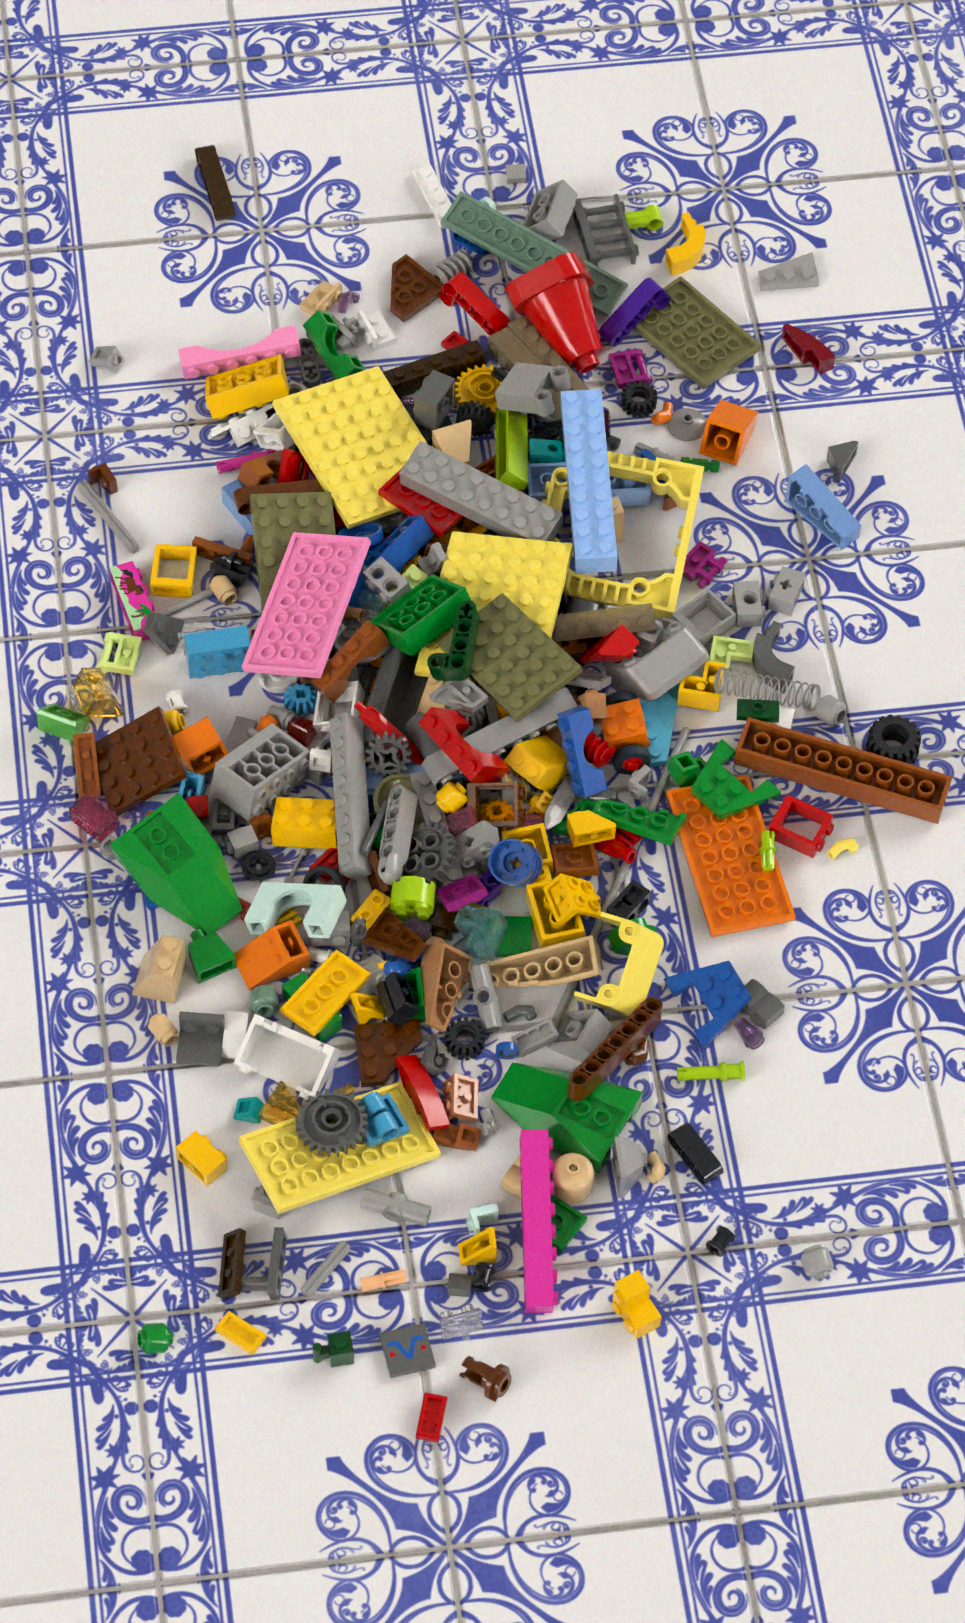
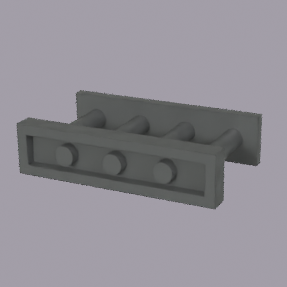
(590, 242)

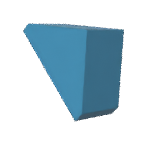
(192, 785)

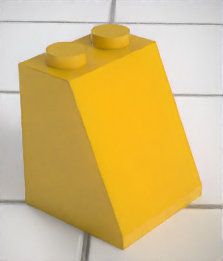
(539, 762)

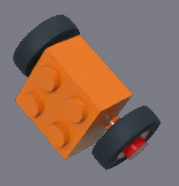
(626, 731)

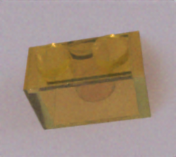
(96, 694)

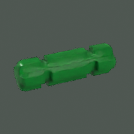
(713, 466)

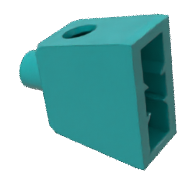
(546, 451)

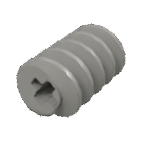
(454, 264)

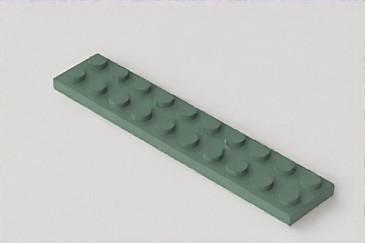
(523, 246)

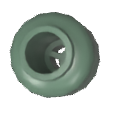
(264, 1001)

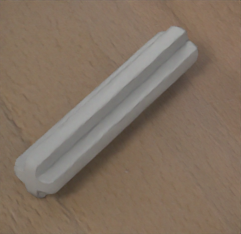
(325, 1268)

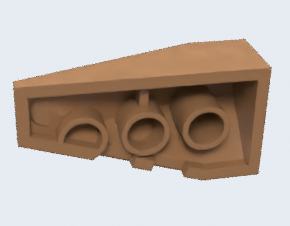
(443, 977)

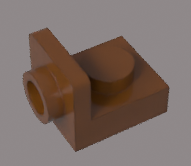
(103, 474)

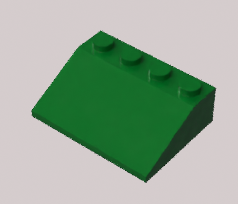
(421, 614)

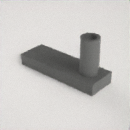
(273, 1282)

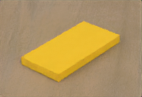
(325, 992)

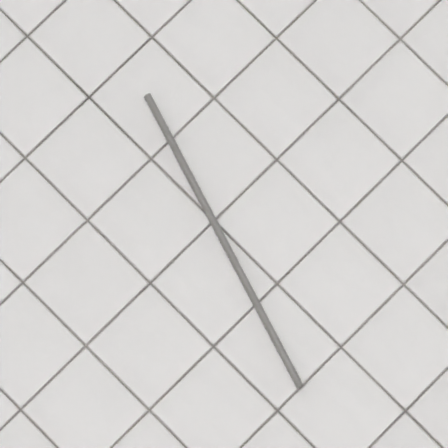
(621, 874)

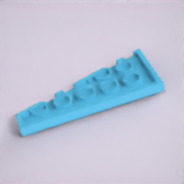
(659, 721)

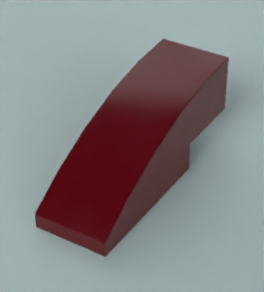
(808, 348)

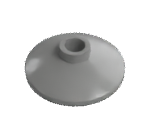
(687, 424)

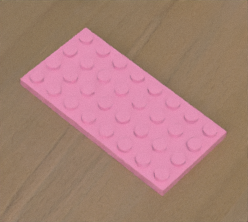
(306, 605)

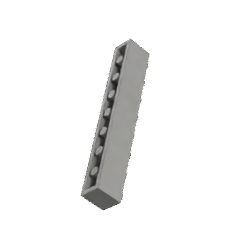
(502, 735)
(350, 795)

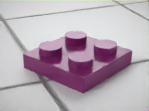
(461, 892)

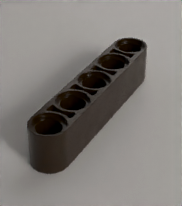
(215, 182)

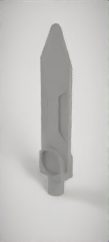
(559, 804)

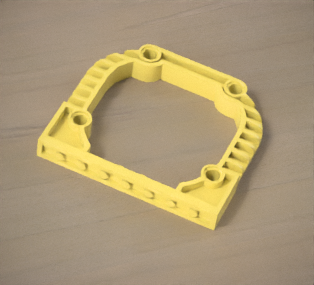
(683, 486)

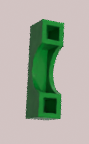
(322, 331)

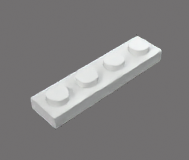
(432, 191)

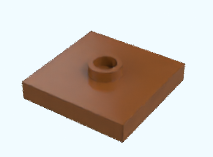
(574, 861)

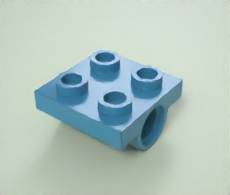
(384, 1119)

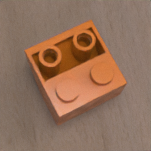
(200, 746)

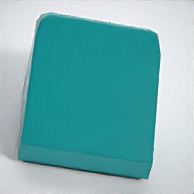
(248, 1110)

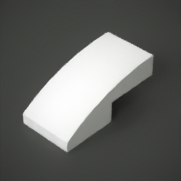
(234, 1033)

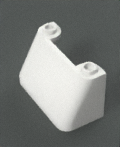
(286, 1056)

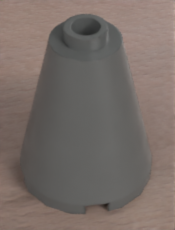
(419, 737)

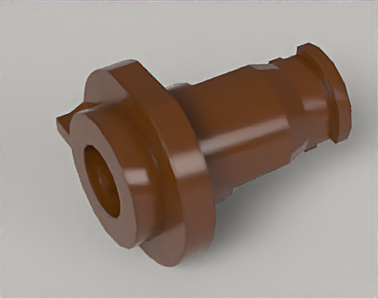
(493, 1380)

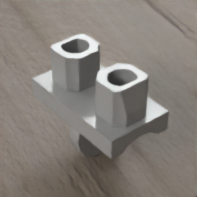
(347, 338)

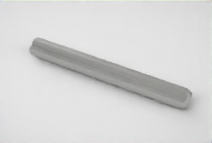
(108, 516)

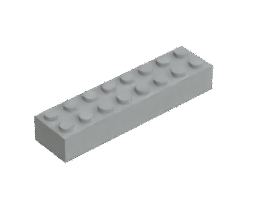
(478, 496)

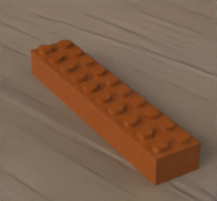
(842, 770)

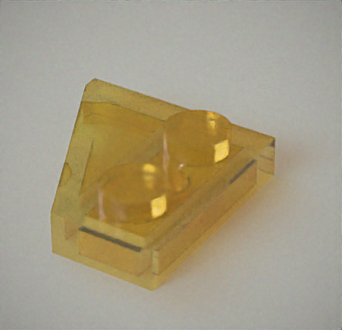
(280, 1106)

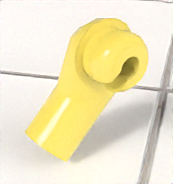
(841, 845)

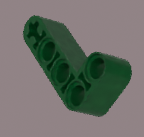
(466, 620)

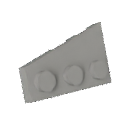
(792, 274)

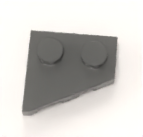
(164, 631)

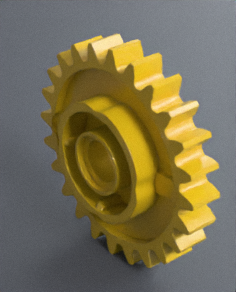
(477, 386)

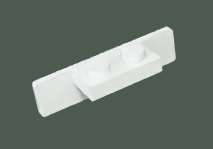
(243, 428)

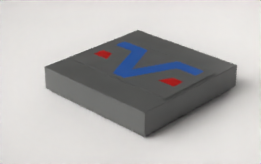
(407, 1350)

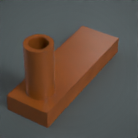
(210, 550)
(86, 765)

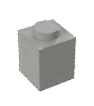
(241, 842)

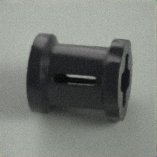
(720, 1241)
(483, 1277)

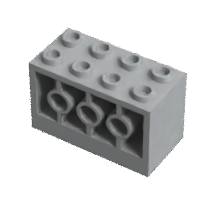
(260, 771)

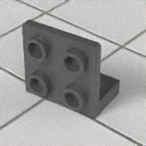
(200, 1038)

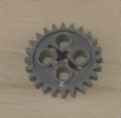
(430, 852)

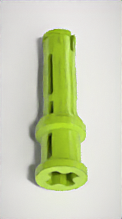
(722, 1071)

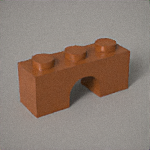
(261, 469)

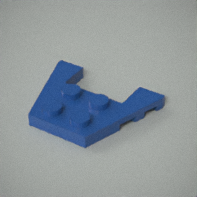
(720, 991)

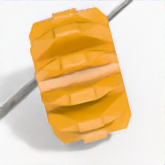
(497, 812)

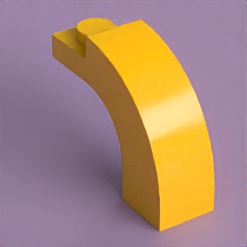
(686, 256)

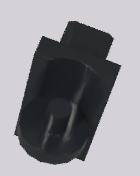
(232, 567)

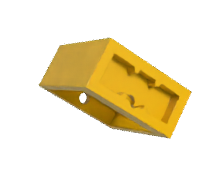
(168, 586)

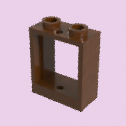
(473, 797)

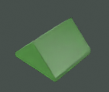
(61, 721)

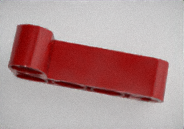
(474, 302)

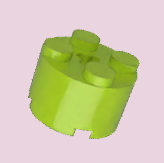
(412, 897)

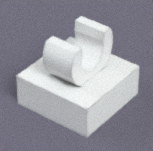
(320, 760)

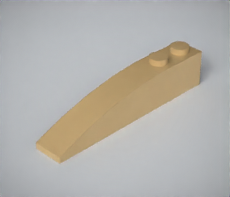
(548, 965)

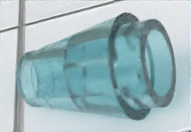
(370, 601)

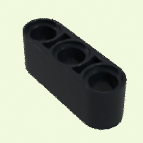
(695, 1153)

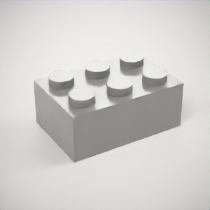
(551, 210)

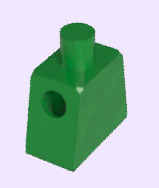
(209, 955)

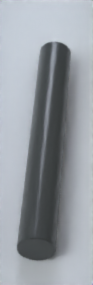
(374, 829)

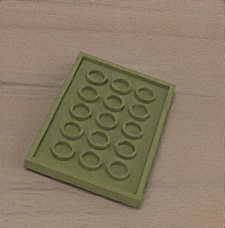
(696, 335)
(273, 523)
(516, 659)

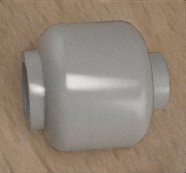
(831, 710)
(817, 1262)

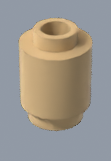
(224, 590)
(163, 1029)

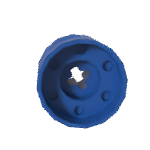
(504, 858)

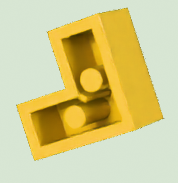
(700, 691)
(634, 1305)

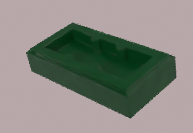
(758, 709)

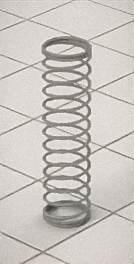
(722, 688)

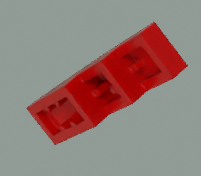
(422, 1091)

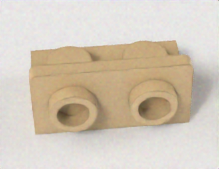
(322, 298)

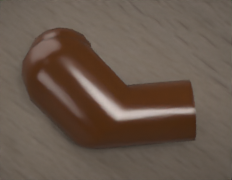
(638, 1056)

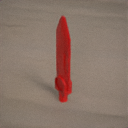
(379, 724)

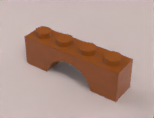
(365, 642)

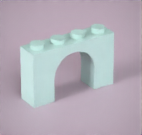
(275, 898)

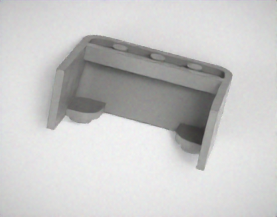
(662, 666)

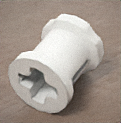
(177, 701)

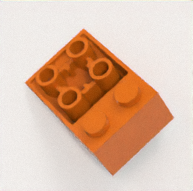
(272, 956)

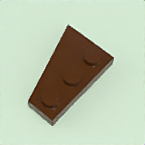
(394, 937)

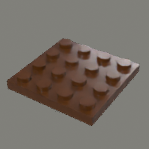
(138, 761)

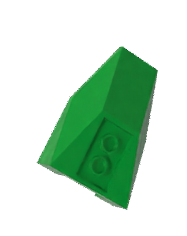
(179, 866)
(539, 1101)

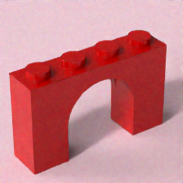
(446, 728)

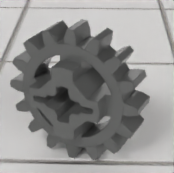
(381, 749)

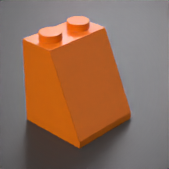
(728, 432)

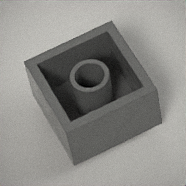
(433, 400)

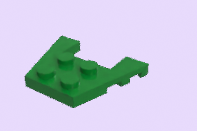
(724, 792)

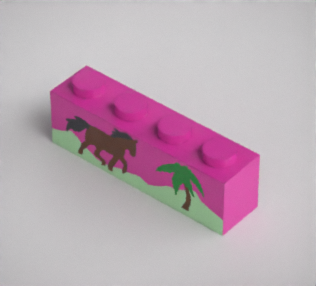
(132, 596)

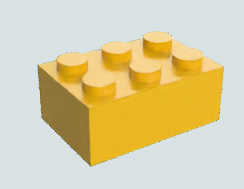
(304, 823)
(544, 922)

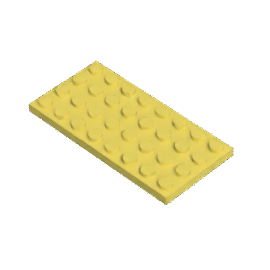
(299, 1177)

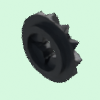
(265, 860)

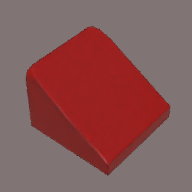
(199, 806)

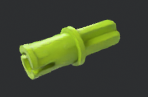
(767, 850)

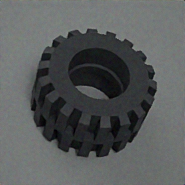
(898, 730)

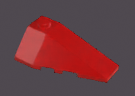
(611, 647)

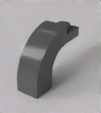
(766, 662)

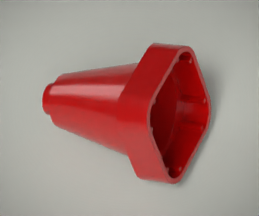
(561, 308)

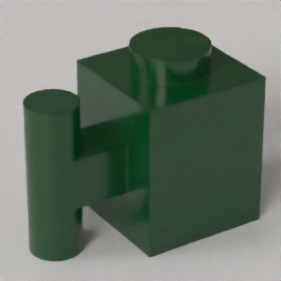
(338, 1349)

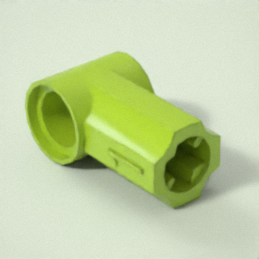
(649, 217)

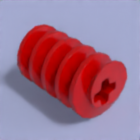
(596, 751)

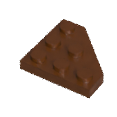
(411, 288)
(379, 1046)

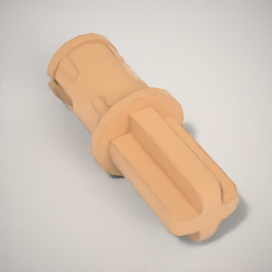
(383, 1280)

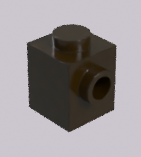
(443, 924)

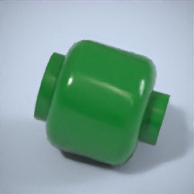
(154, 1338)

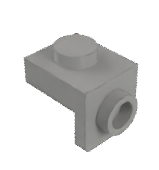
(637, 782)

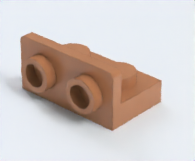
(461, 1097)

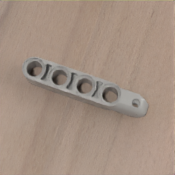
(396, 833)

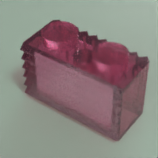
(94, 818)

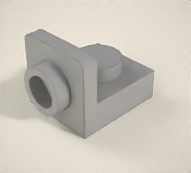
(107, 356)
(434, 561)

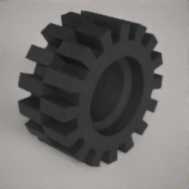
(642, 390)
(482, 415)
(464, 1027)

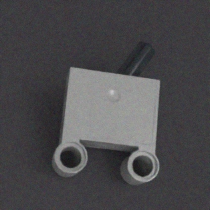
(529, 387)

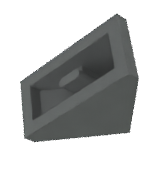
(840, 457)

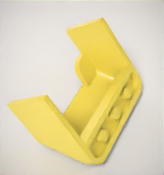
(638, 971)

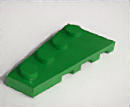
(638, 820)

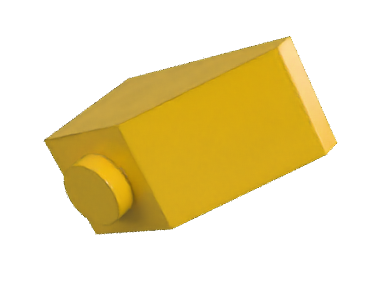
(589, 828)

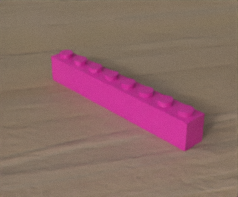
(536, 1221)

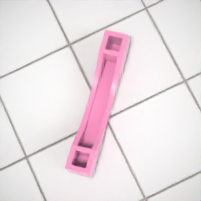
(201, 361)

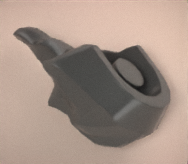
(431, 1061)

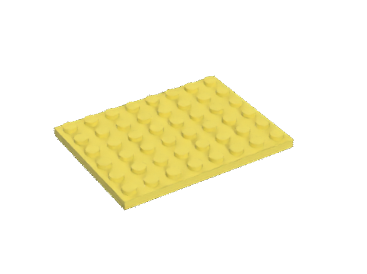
(352, 439)
(522, 569)

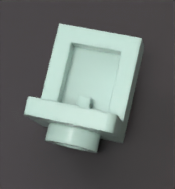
(482, 1215)

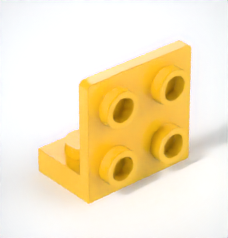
(571, 896)

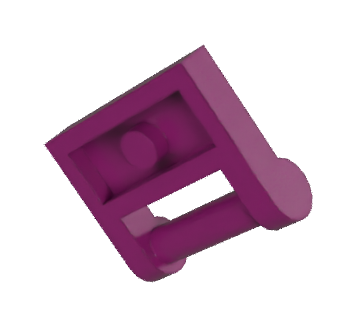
(624, 370)

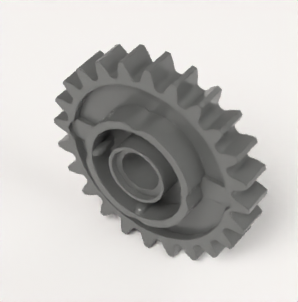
(331, 1138)

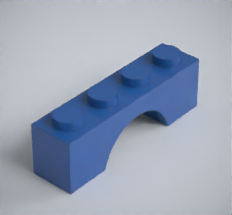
(574, 727)

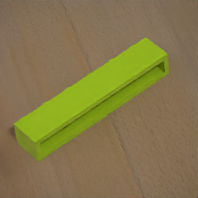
(512, 448)

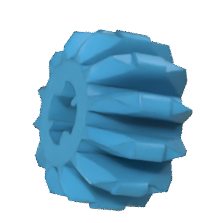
(300, 699)

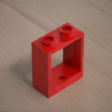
(795, 840)

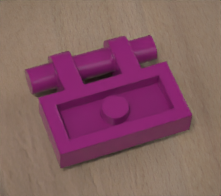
(697, 560)

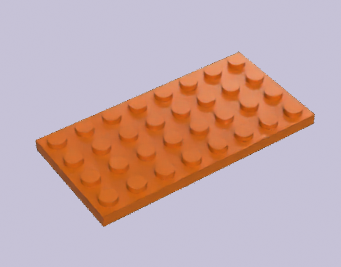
(728, 866)

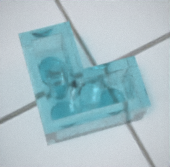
(484, 929)

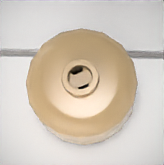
(572, 1178)

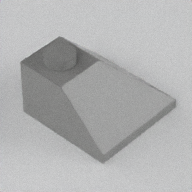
(627, 1164)

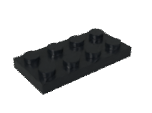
(554, 430)

